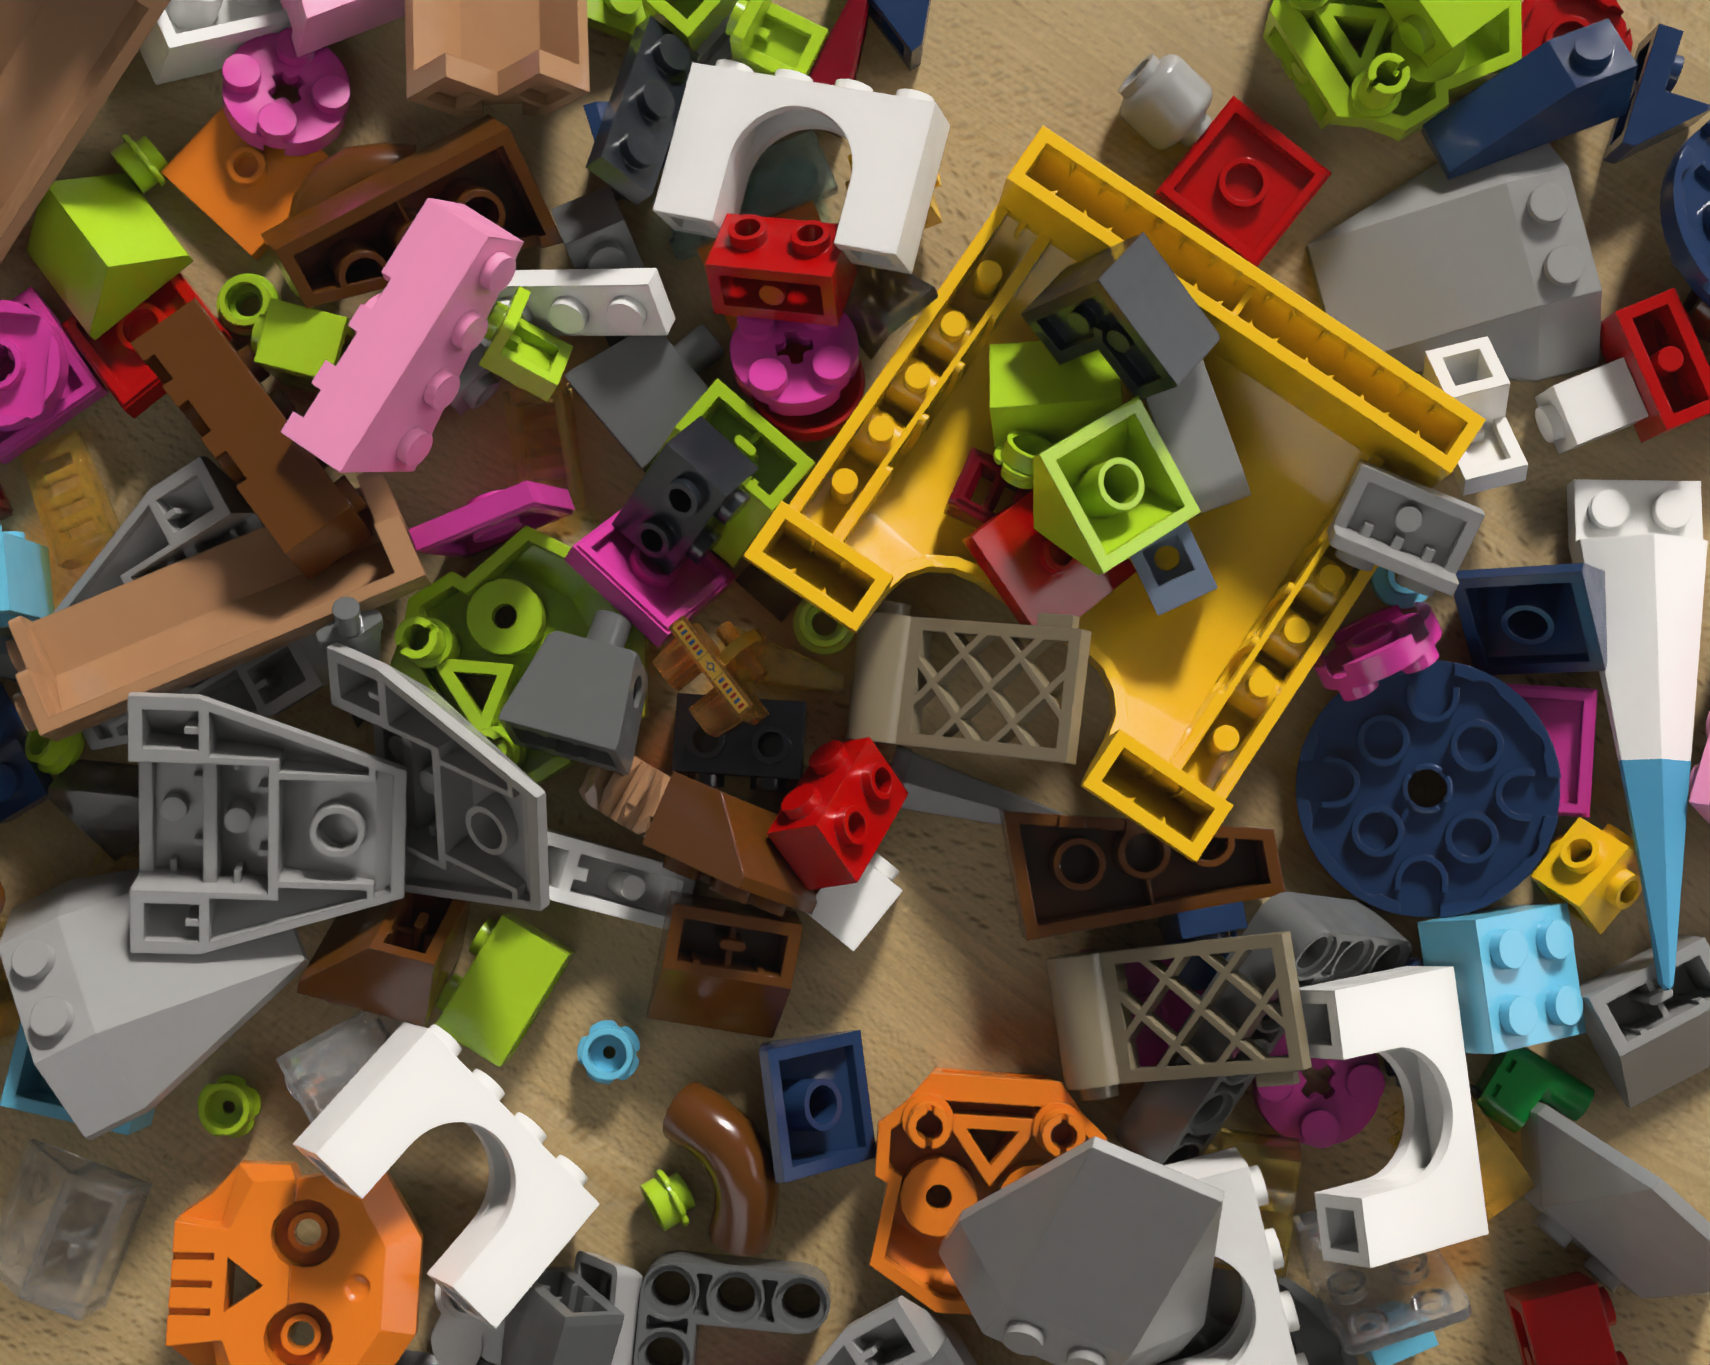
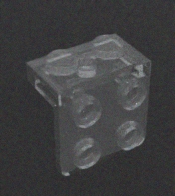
(1382, 1302)

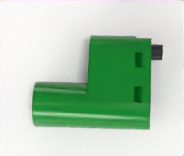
(1517, 1082)

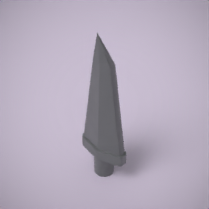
(353, 629)
(953, 793)

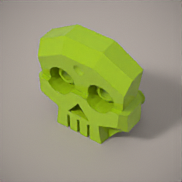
(1384, 82)
(455, 635)

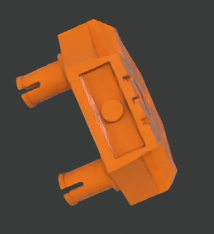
(931, 1144)
(351, 1285)

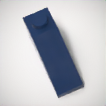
(1537, 100)

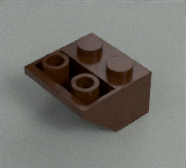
(726, 841)
(389, 957)
(724, 965)

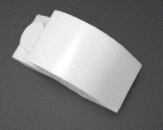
(1477, 380)

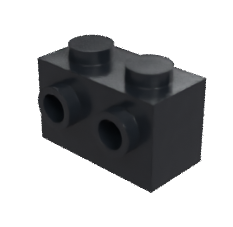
(685, 496)
(765, 752)

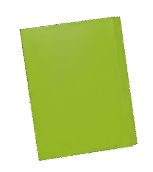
(103, 248)
(1047, 398)
(1109, 489)

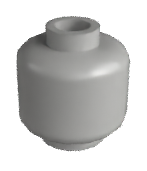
(1166, 101)

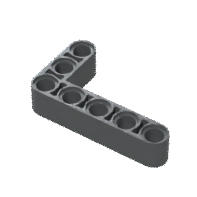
(1329, 943)
(706, 1306)

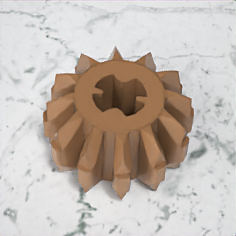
(626, 798)

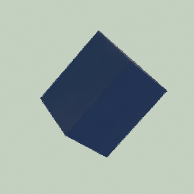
(1534, 618)
(816, 1103)

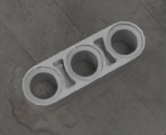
(1199, 441)

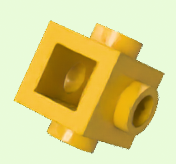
(1591, 873)

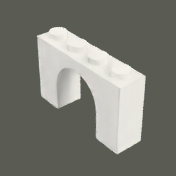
(736, 114)
(1433, 1183)
(530, 1196)
(1265, 1313)

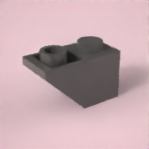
(597, 235)

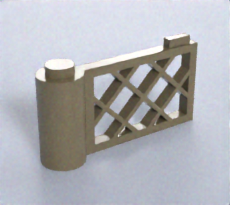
(895, 666)
(1100, 1035)

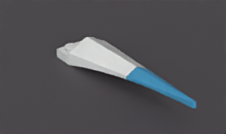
(1654, 569)

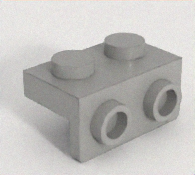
(1403, 529)

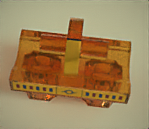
(696, 652)

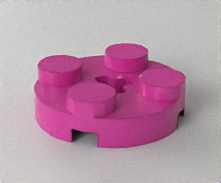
(296, 127)
(39, 370)
(793, 387)
(1379, 648)
(1326, 1118)

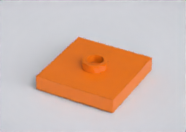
(238, 183)

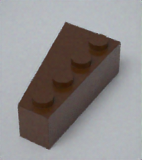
(348, 238)
(241, 428)
(1110, 871)

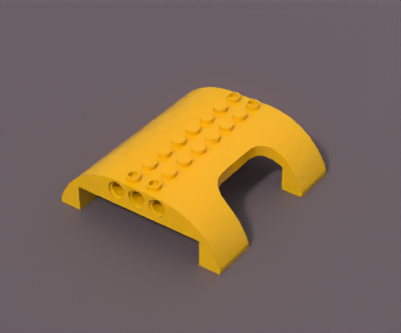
(1302, 409)

